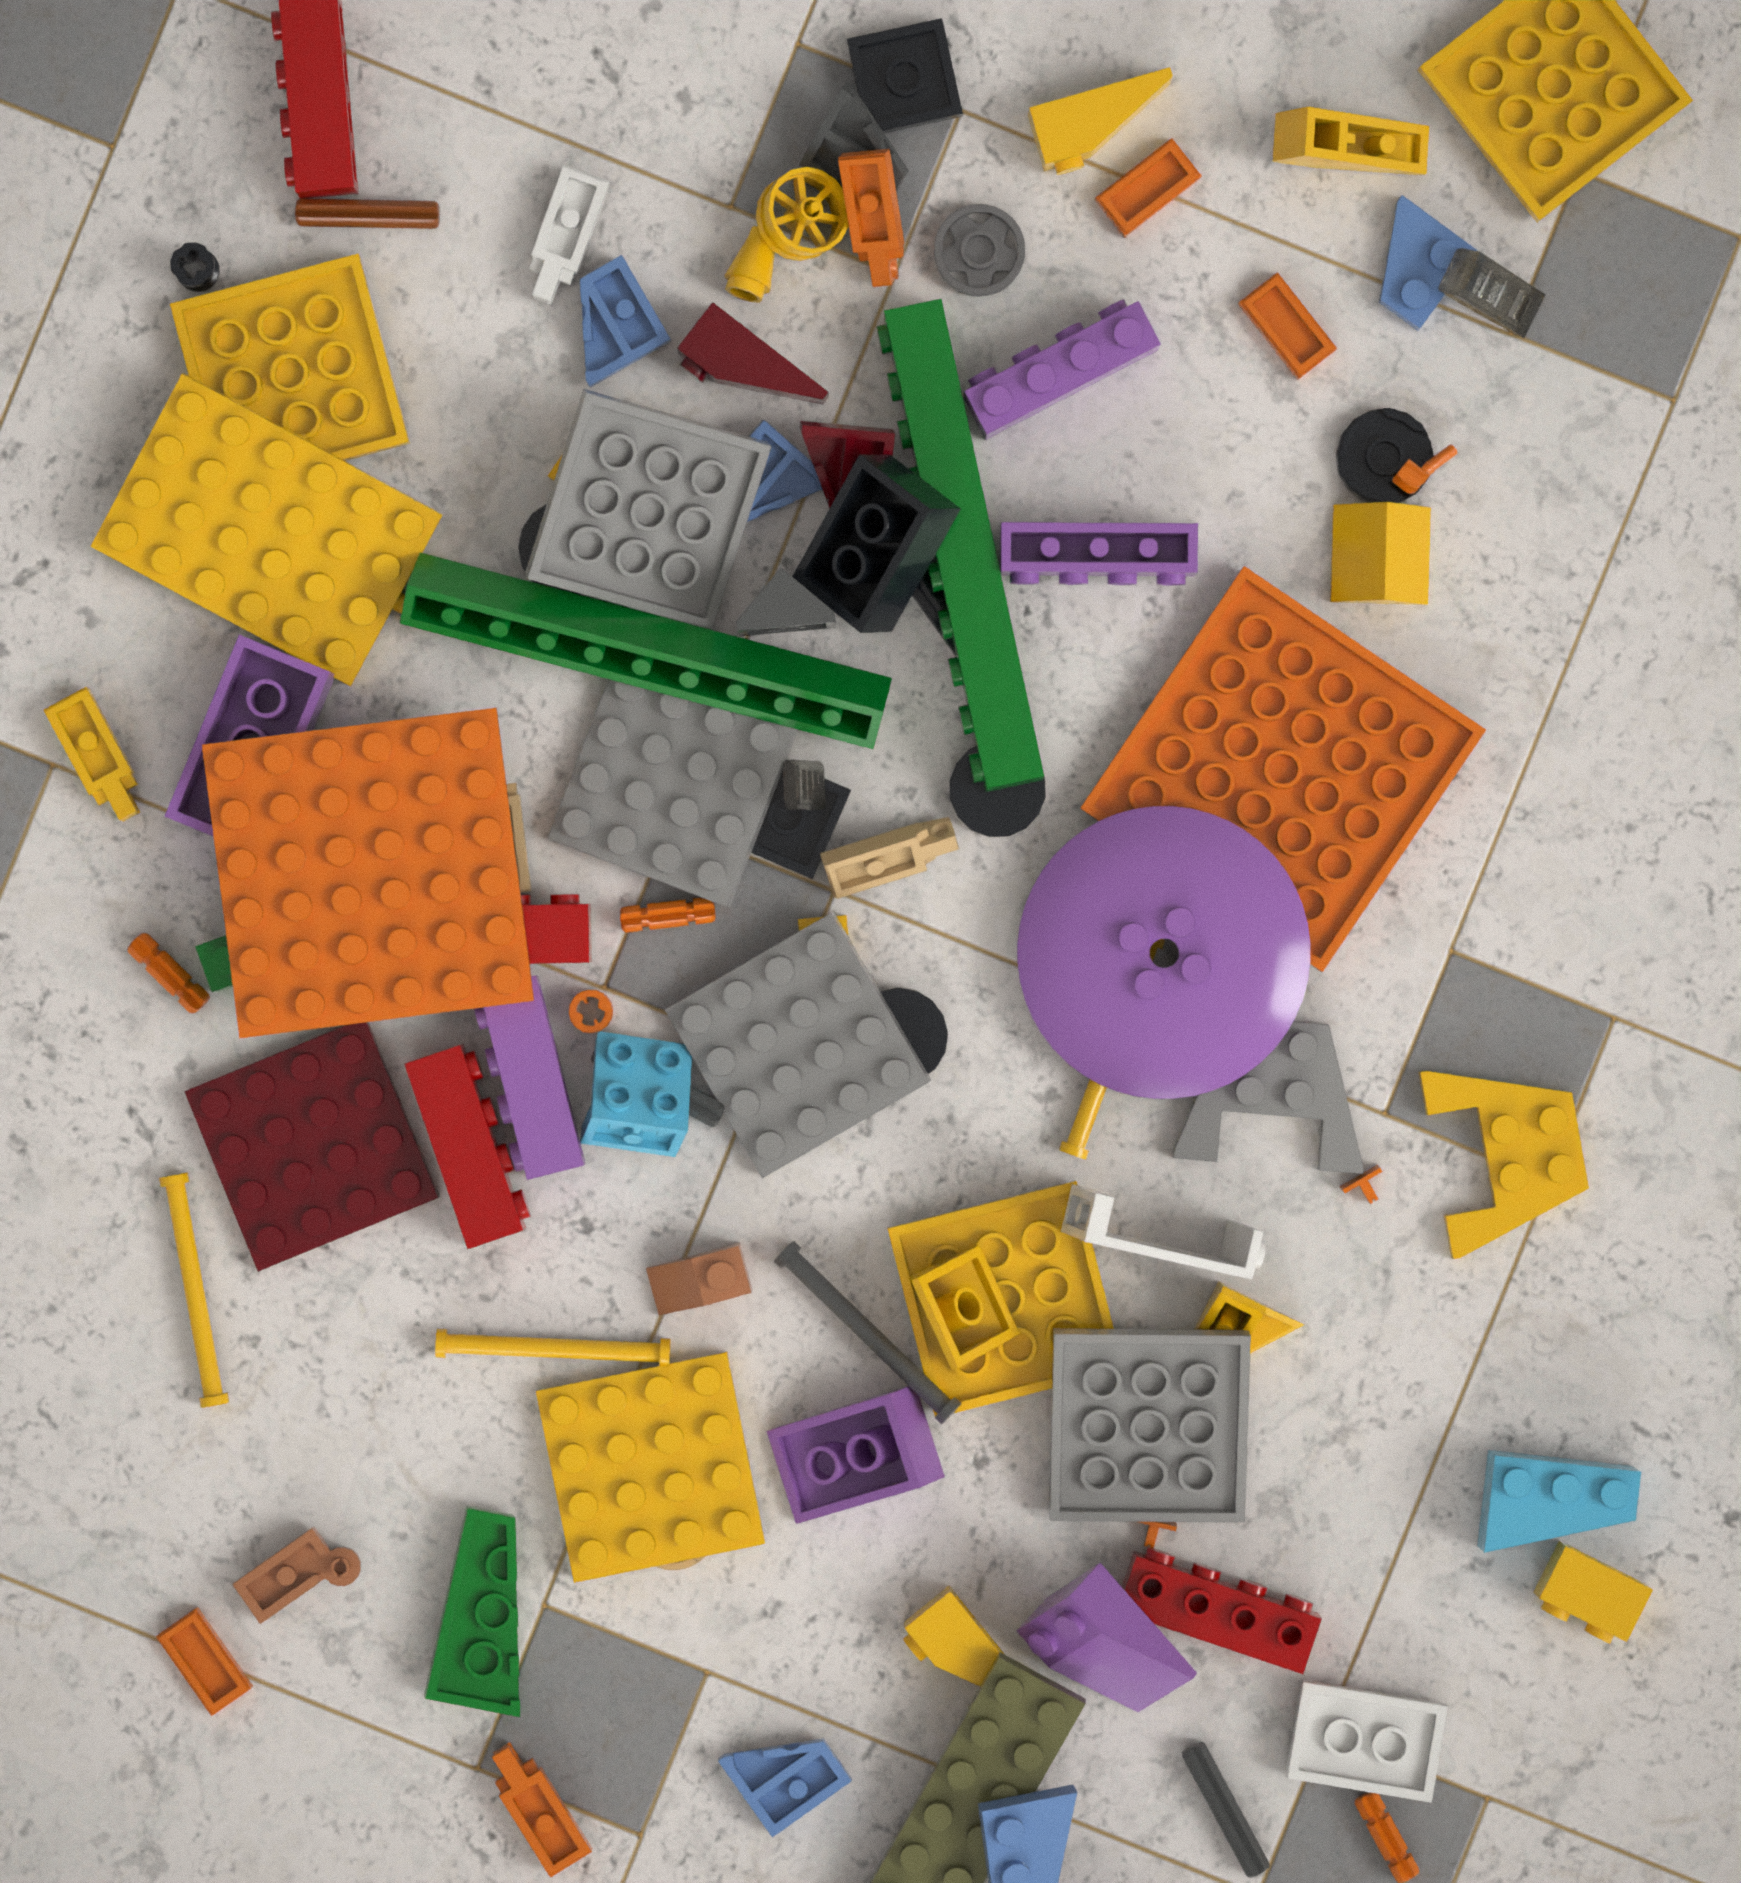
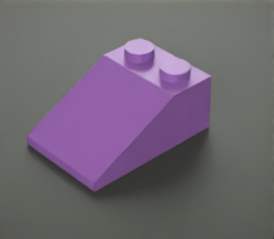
(855, 1454)
(1105, 1642)

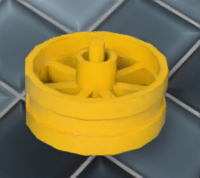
(802, 214)

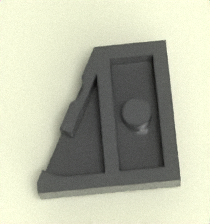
(849, 129)

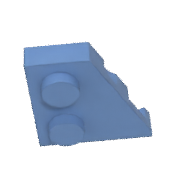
(1416, 263)
(616, 321)
(786, 474)
(785, 1779)

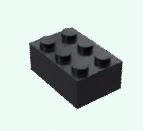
(876, 543)

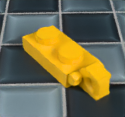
(94, 751)

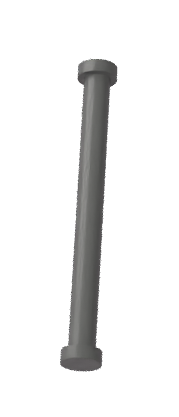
(867, 1332)

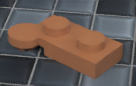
(294, 1572)

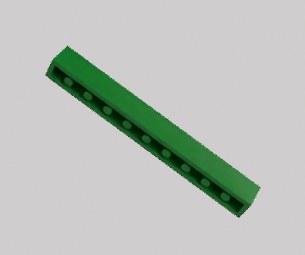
(967, 557)
(645, 650)

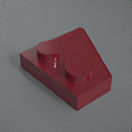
(837, 447)

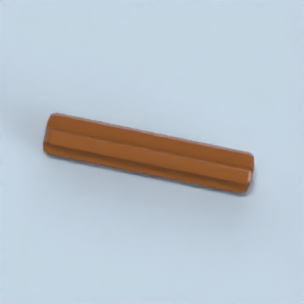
(367, 213)

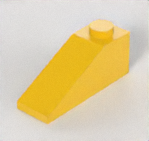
(1084, 122)
(1349, 142)
(951, 1638)

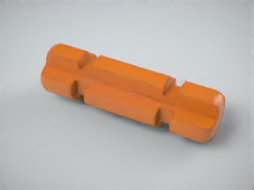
(667, 914)
(168, 973)
(1387, 1837)

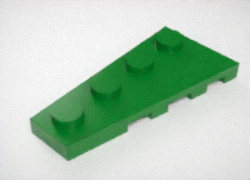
(477, 1634)

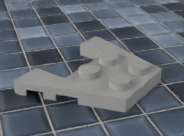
(1292, 1081)

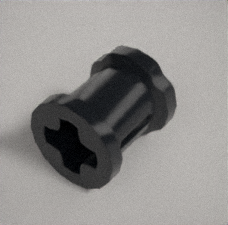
(203, 279)

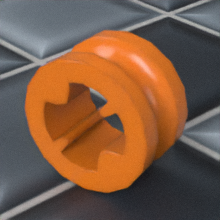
(604, 1004)

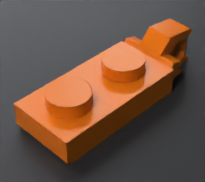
(873, 212)
(539, 1811)

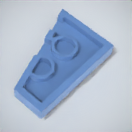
(1027, 1835)

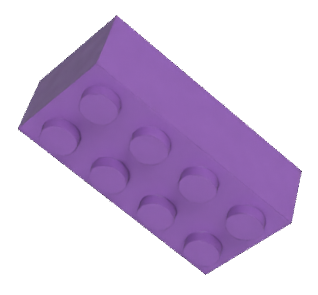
(256, 697)

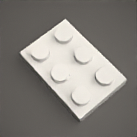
(1366, 1741)

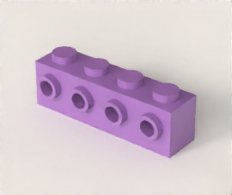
(1062, 369)
(1098, 549)
(533, 1086)

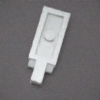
(566, 230)

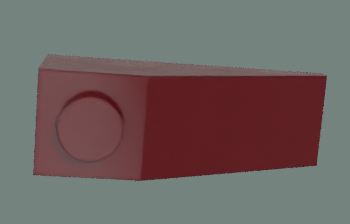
(739, 359)

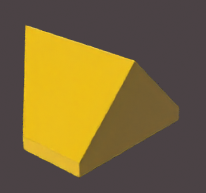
(1236, 1311)

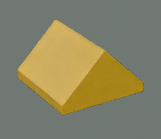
(1380, 553)
(964, 1306)

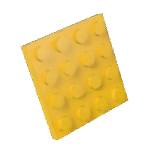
(1554, 93)
(299, 355)
(1041, 1275)
(650, 1467)

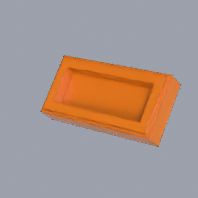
(1148, 188)
(1287, 326)
(204, 1661)

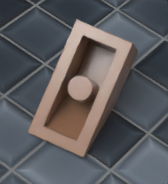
(699, 1279)

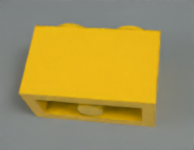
(1591, 1592)

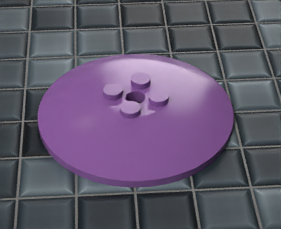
(1150, 880)

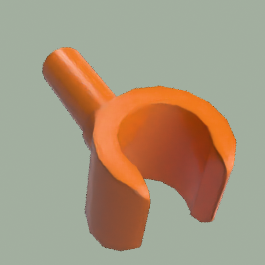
(1412, 476)

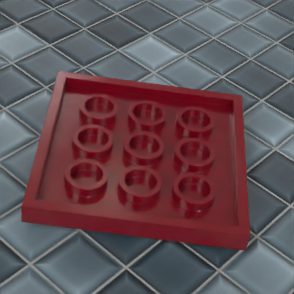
(311, 1144)

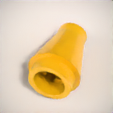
(751, 269)

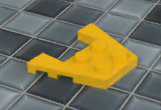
(1528, 1152)

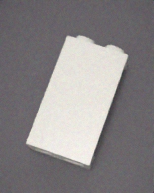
(1089, 1217)

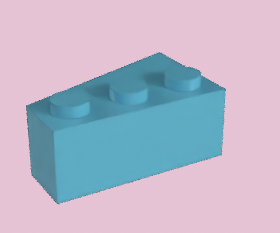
(1552, 1497)

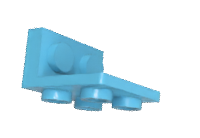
(638, 1095)

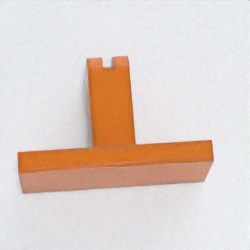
(1362, 1181)
(1153, 1528)

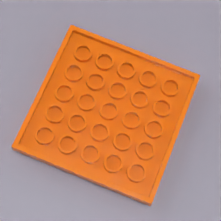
(1298, 746)
(368, 872)

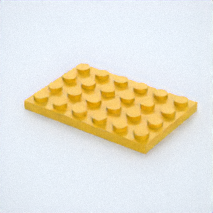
(266, 529)

